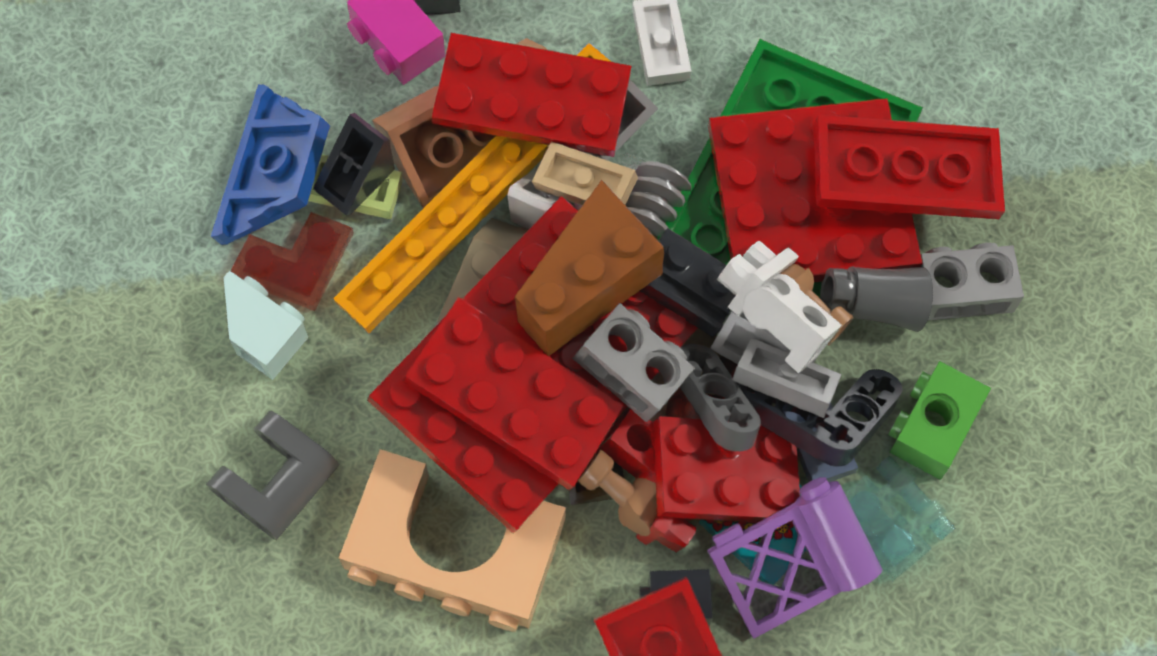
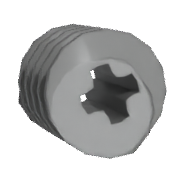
(655, 194)

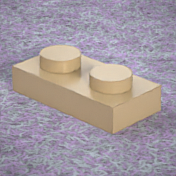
(577, 174)

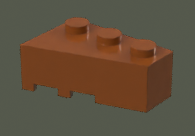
(588, 271)

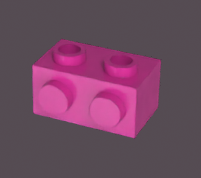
(398, 33)

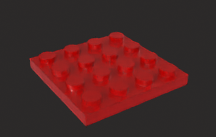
(770, 194)

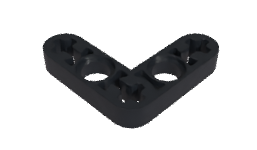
(836, 424)

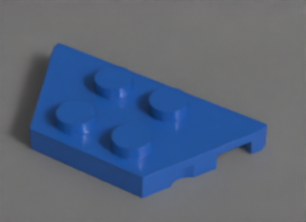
(271, 166)

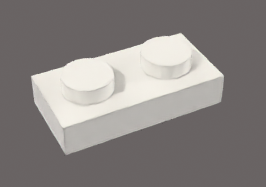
(661, 41)

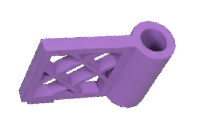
(830, 536)

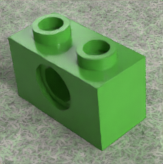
(956, 400)

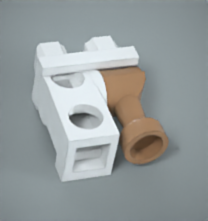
(781, 299)

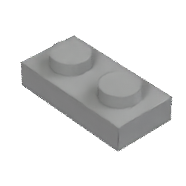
(765, 371)

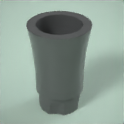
(881, 295)

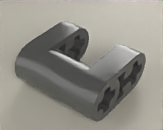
(289, 488)

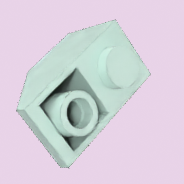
(260, 328)

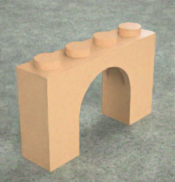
(381, 550)

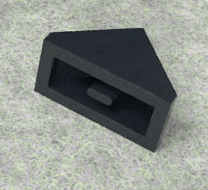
(355, 165)

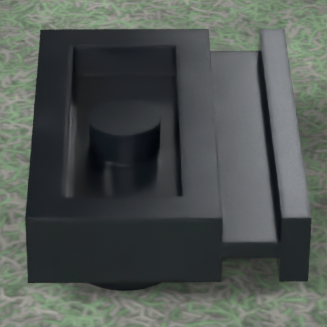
(691, 284)

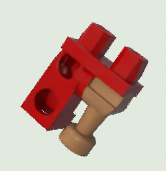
(632, 447)

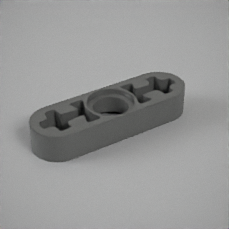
(715, 413)

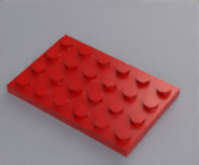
(477, 463)

